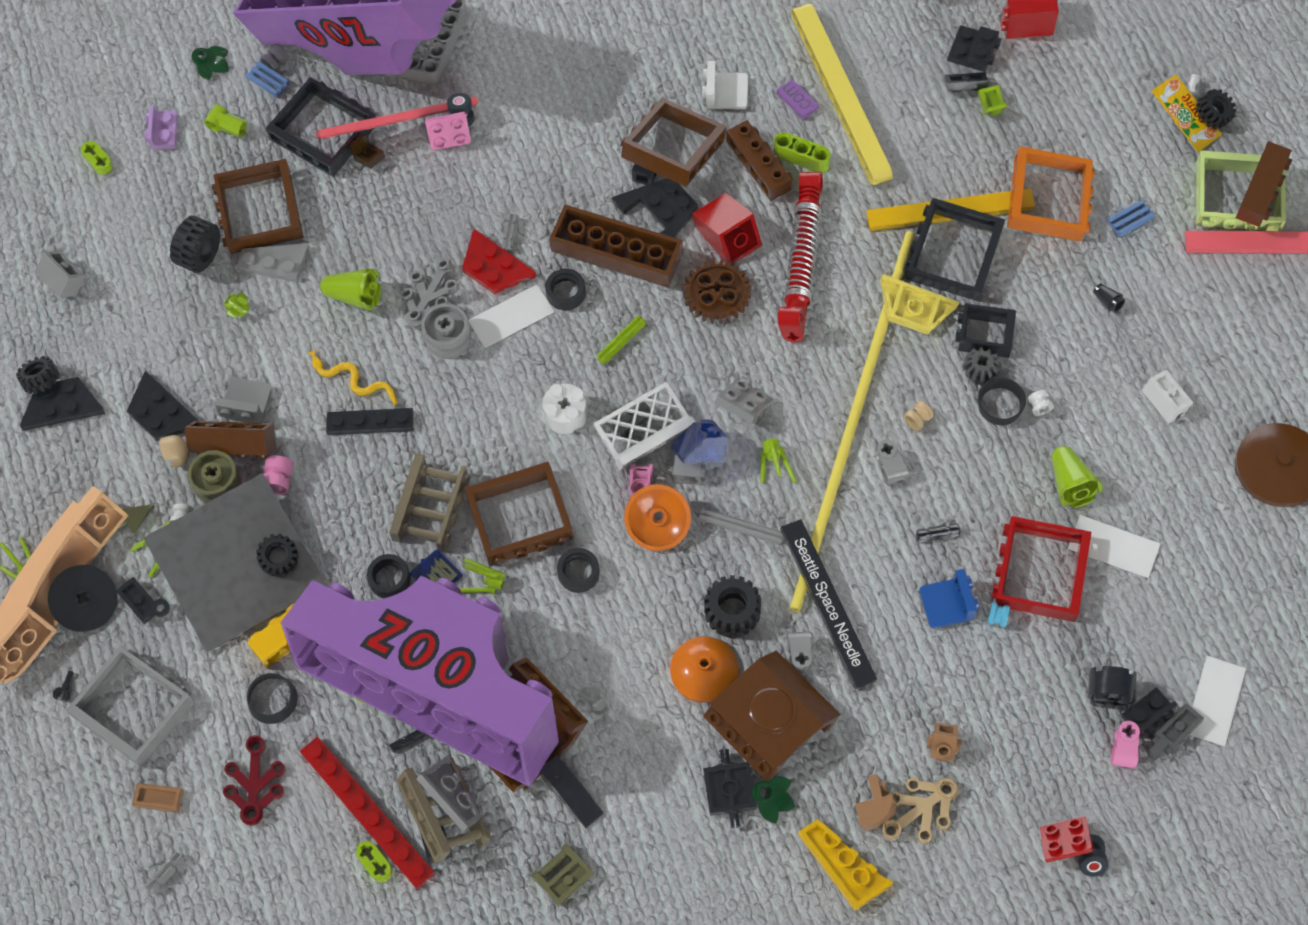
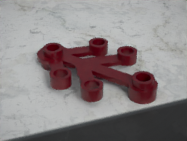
(254, 784)

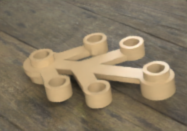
(923, 807)

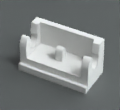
(1167, 396)

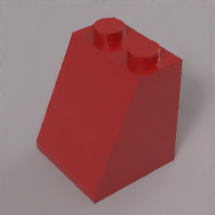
(1029, 18)
(728, 228)

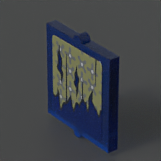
(436, 567)

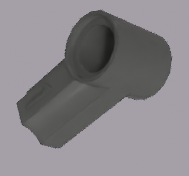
(627, 418)

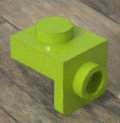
(991, 100)

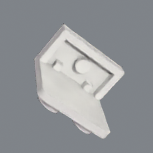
(724, 89)

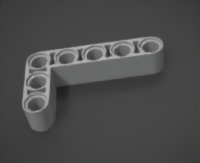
(433, 65)

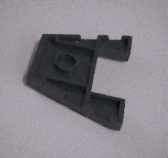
(664, 201)

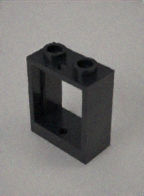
(988, 314)

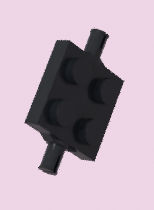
(729, 788)

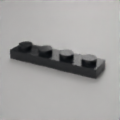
(370, 421)

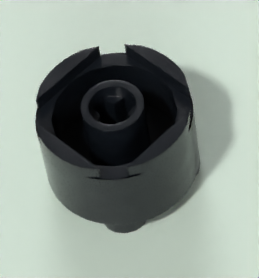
(1112, 686)

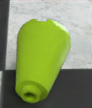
(355, 288)
(1073, 478)

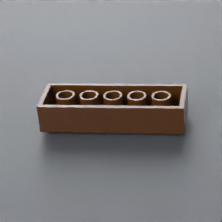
(616, 245)

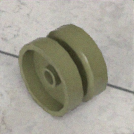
(213, 475)

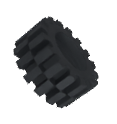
(1222, 103)
(37, 375)
(277, 568)

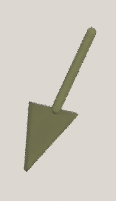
(136, 516)

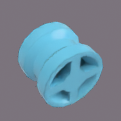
(998, 614)

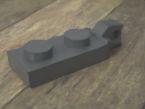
(1175, 731)

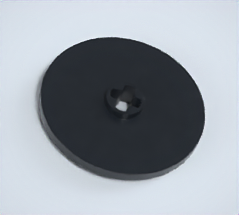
(66, 606)

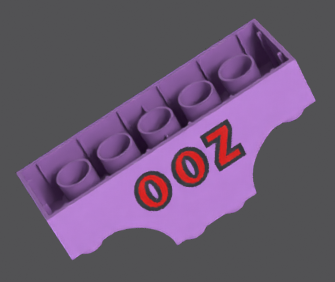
(350, 34)
(430, 665)

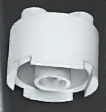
(564, 408)

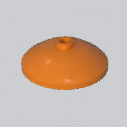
(652, 532)
(700, 682)

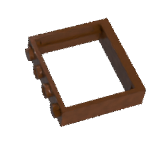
(662, 164)
(251, 175)
(509, 483)

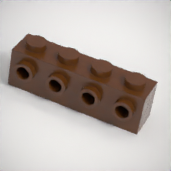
(759, 160)
(1264, 183)
(231, 438)

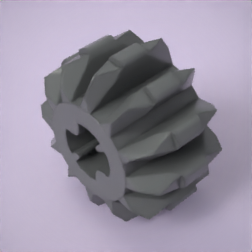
(988, 362)

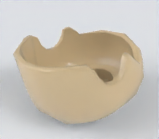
(174, 449)

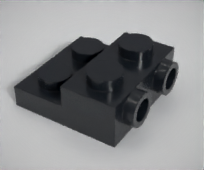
(974, 47)

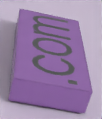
(797, 99)

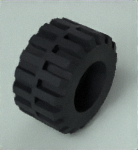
(195, 244)
(738, 590)

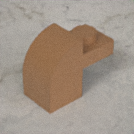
(881, 808)

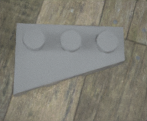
(277, 262)
(447, 791)

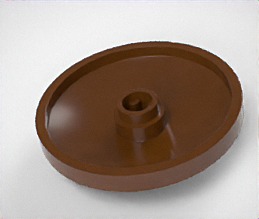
(1274, 464)

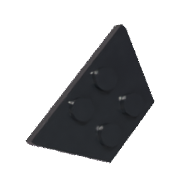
(61, 403)
(158, 410)

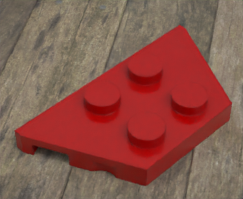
(493, 265)

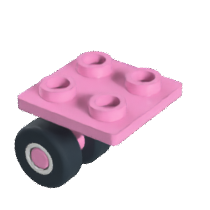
(453, 128)

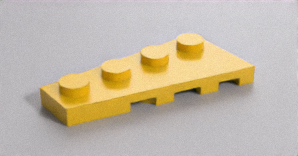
(848, 871)

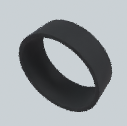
(1004, 383)
(281, 715)

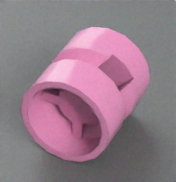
(277, 473)

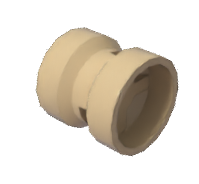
(916, 417)

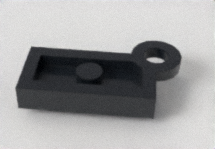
(141, 602)

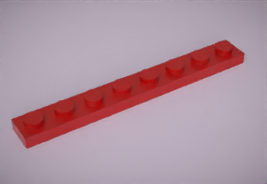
(367, 813)

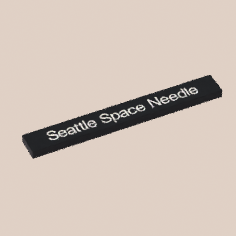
(828, 604)

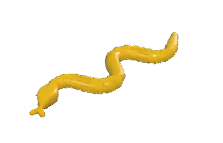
(318, 365)

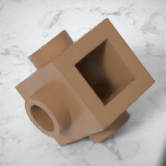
(944, 742)

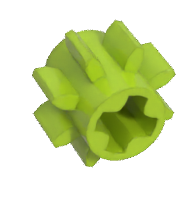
(236, 305)

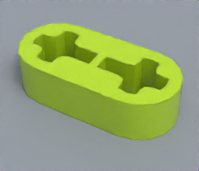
(99, 155)
(378, 858)

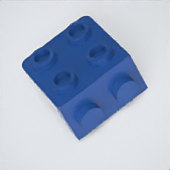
(949, 601)

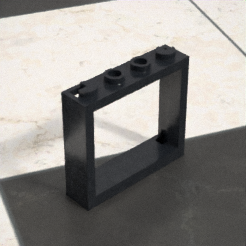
(289, 112)
(966, 216)

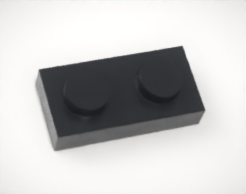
(966, 81)

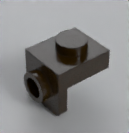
(366, 153)

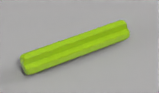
(621, 340)

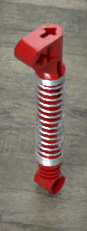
(798, 297)

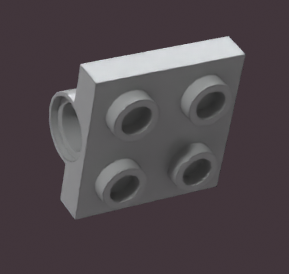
(744, 401)

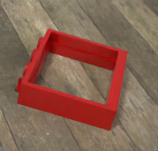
(1048, 531)

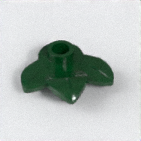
(212, 62)
(776, 797)

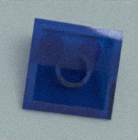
(701, 443)

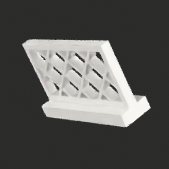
(649, 443)

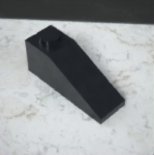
(570, 791)

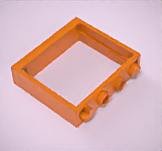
(1042, 225)

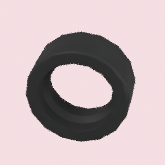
(565, 275)
(386, 560)
(578, 586)

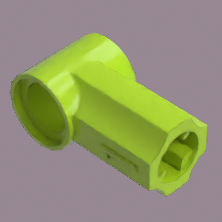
(221, 119)

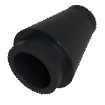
(1109, 298)

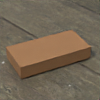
(157, 797)

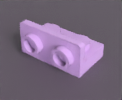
(161, 129)

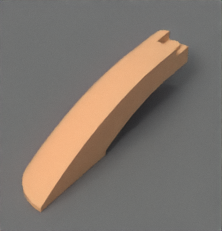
(71, 541)

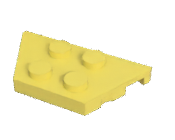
(914, 306)

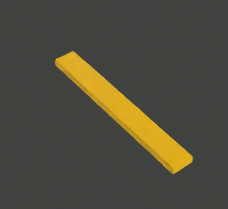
(912, 213)

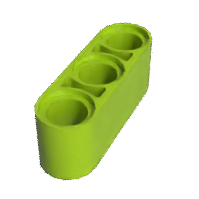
(811, 153)

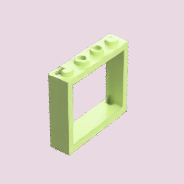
(1237, 163)

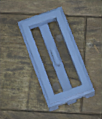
(256, 71)
(1139, 205)

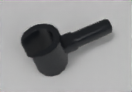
(64, 688)

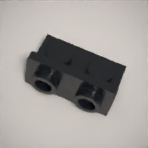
(1150, 711)

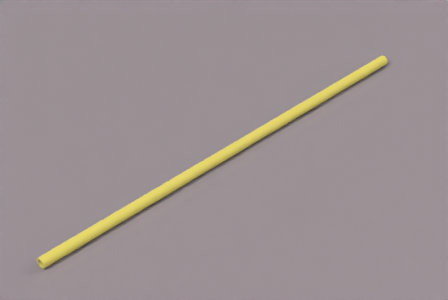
(852, 423)

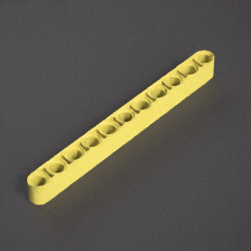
(842, 94)

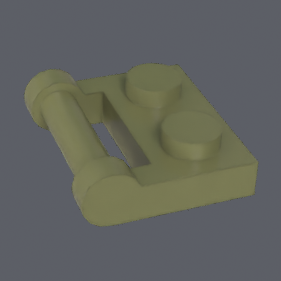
(567, 880)

